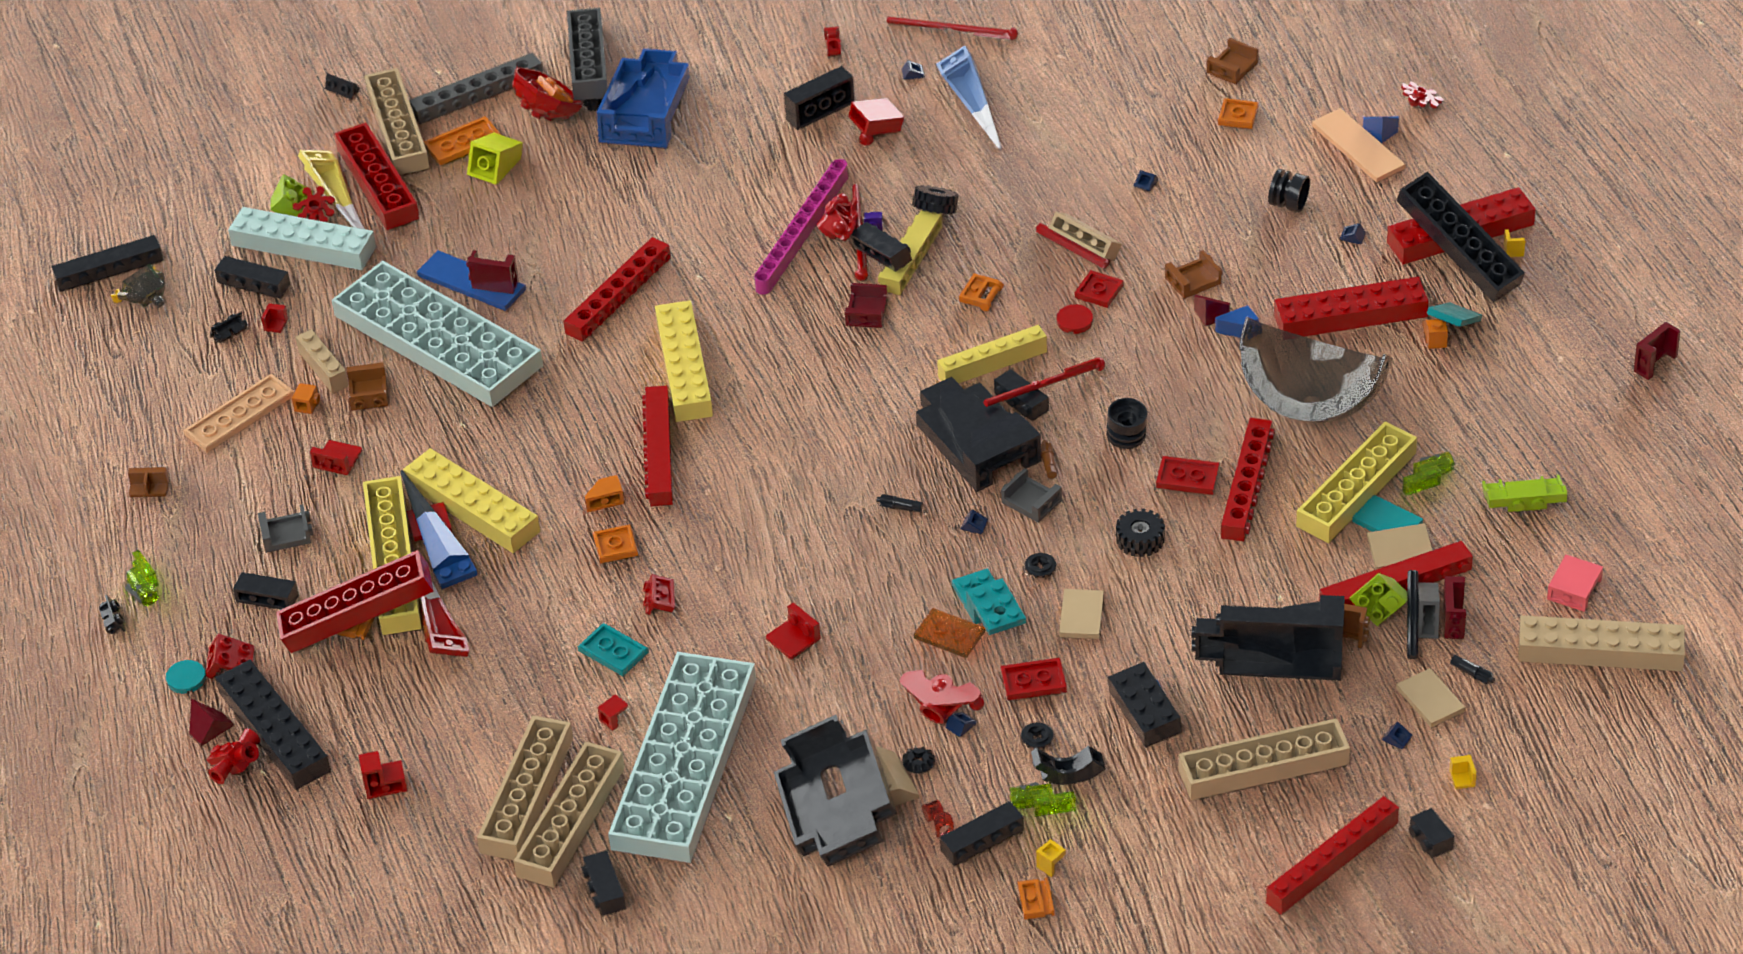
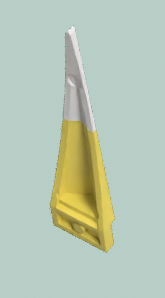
(326, 172)

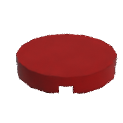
(1074, 318)

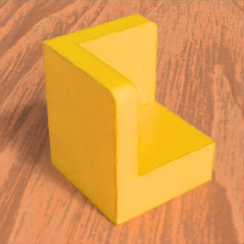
(1514, 247)
(1462, 771)
(1048, 856)

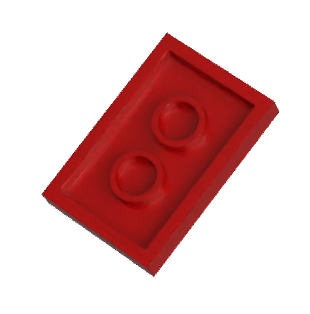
(1187, 475)
(1033, 679)

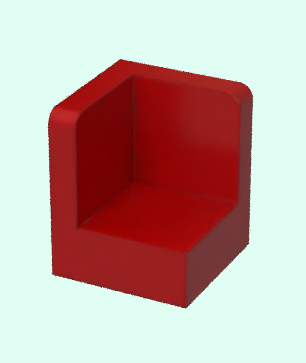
(274, 318)
(610, 710)

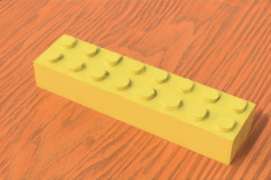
(683, 361)
(1356, 481)
(473, 501)

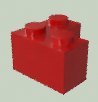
(381, 778)

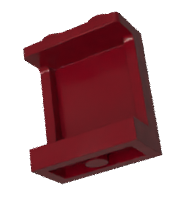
(493, 274)
(866, 305)
(1654, 346)
(1453, 613)

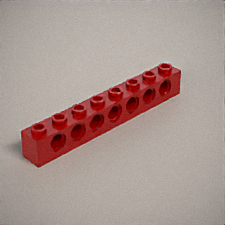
(617, 289)
(1247, 479)

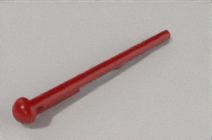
(977, 30)
(862, 273)
(1096, 363)

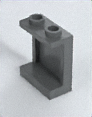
(1030, 496)
(285, 530)

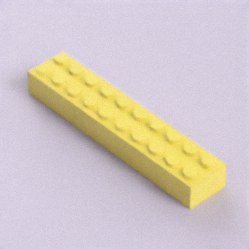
(390, 541)

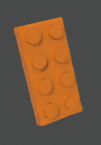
(457, 141)

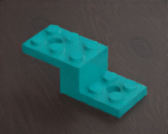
(988, 601)

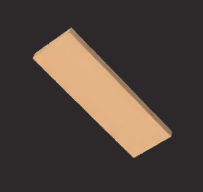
(1358, 145)
(238, 413)

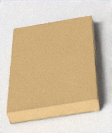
(1398, 544)
(1081, 613)
(1430, 697)

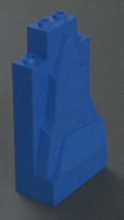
(642, 99)

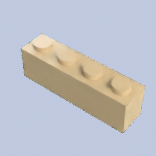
(1085, 235)
(322, 361)

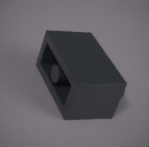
(1431, 833)

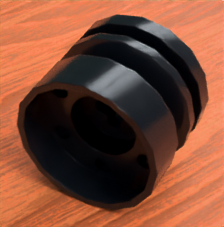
(1289, 190)
(1126, 423)

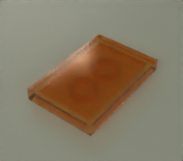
(949, 633)

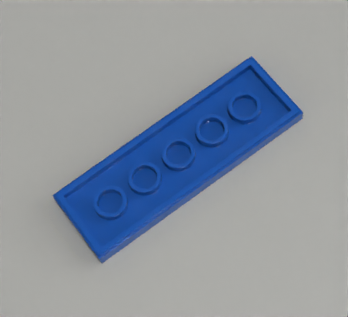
(454, 275)

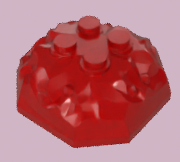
(538, 100)

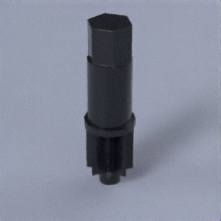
(899, 503)
(1473, 670)

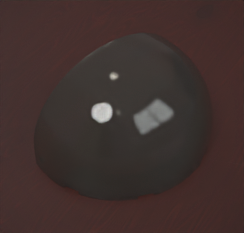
(1307, 376)

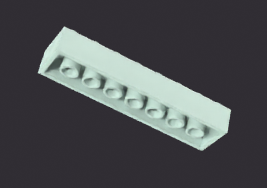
(302, 238)

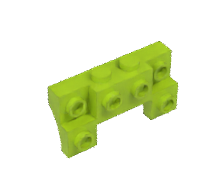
(1525, 494)

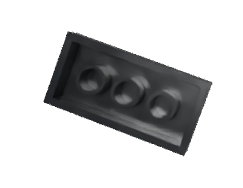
(819, 98)
(1144, 704)

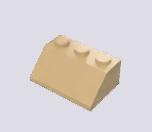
(898, 781)

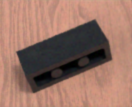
(1030, 404)
(265, 591)
(603, 883)

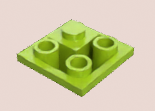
(286, 194)
(1380, 597)

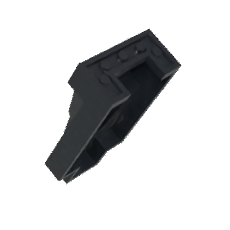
(973, 435)
(1275, 642)

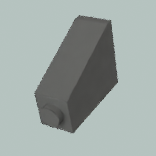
(1428, 610)

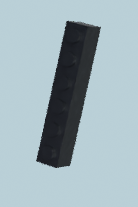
(107, 263)

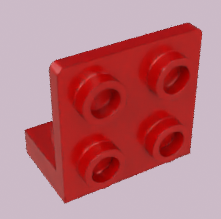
(335, 457)
(796, 633)
(227, 654)

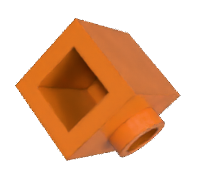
(305, 398)

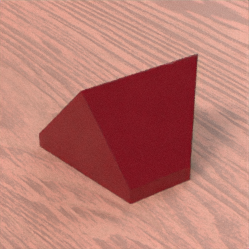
(1210, 308)
(207, 722)

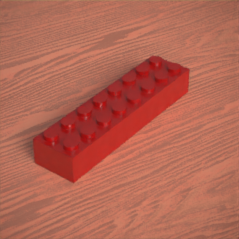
(376, 176)
(1494, 213)
(1352, 307)
(354, 601)

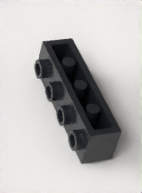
(881, 246)
(252, 277)
(981, 833)

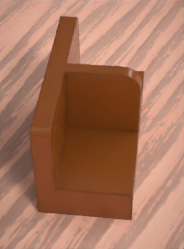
(148, 482)

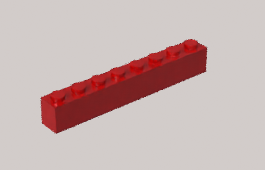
(658, 446)
(1430, 566)
(1332, 855)

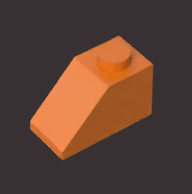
(1435, 333)
(604, 494)

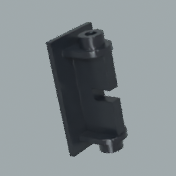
(341, 86)
(234, 322)
(111, 615)

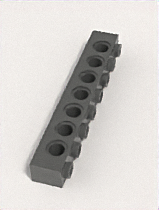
(470, 90)

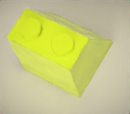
(493, 157)

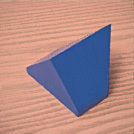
(1381, 127)

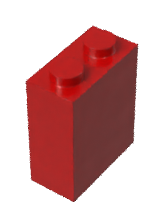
(876, 116)

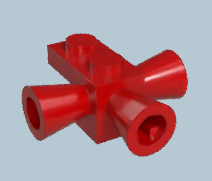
(233, 756)

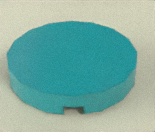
(185, 676)

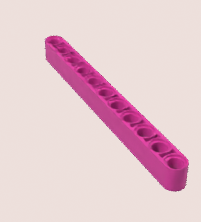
(800, 227)

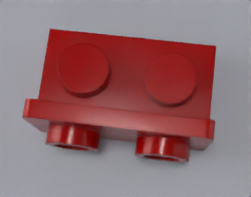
(659, 594)

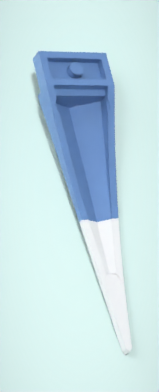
(963, 77)

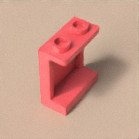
(1574, 582)

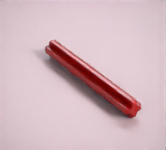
(1045, 231)

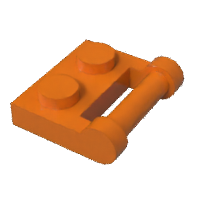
(976, 288)

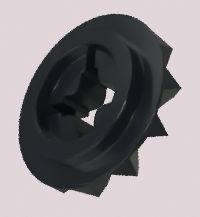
(1047, 562)
(1037, 729)
(918, 766)

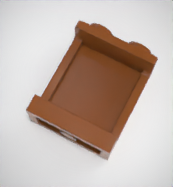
(1233, 61)
(1194, 276)
(367, 386)
(1356, 623)

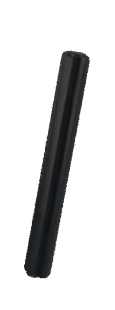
(1412, 614)

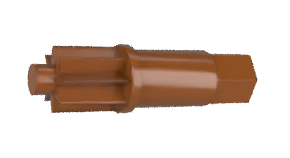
(1048, 459)

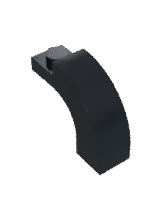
(1071, 769)

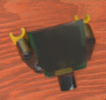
(142, 288)

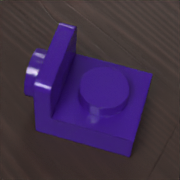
(874, 218)

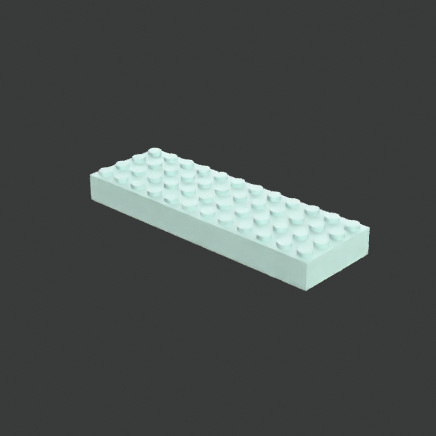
(437, 333)
(682, 757)

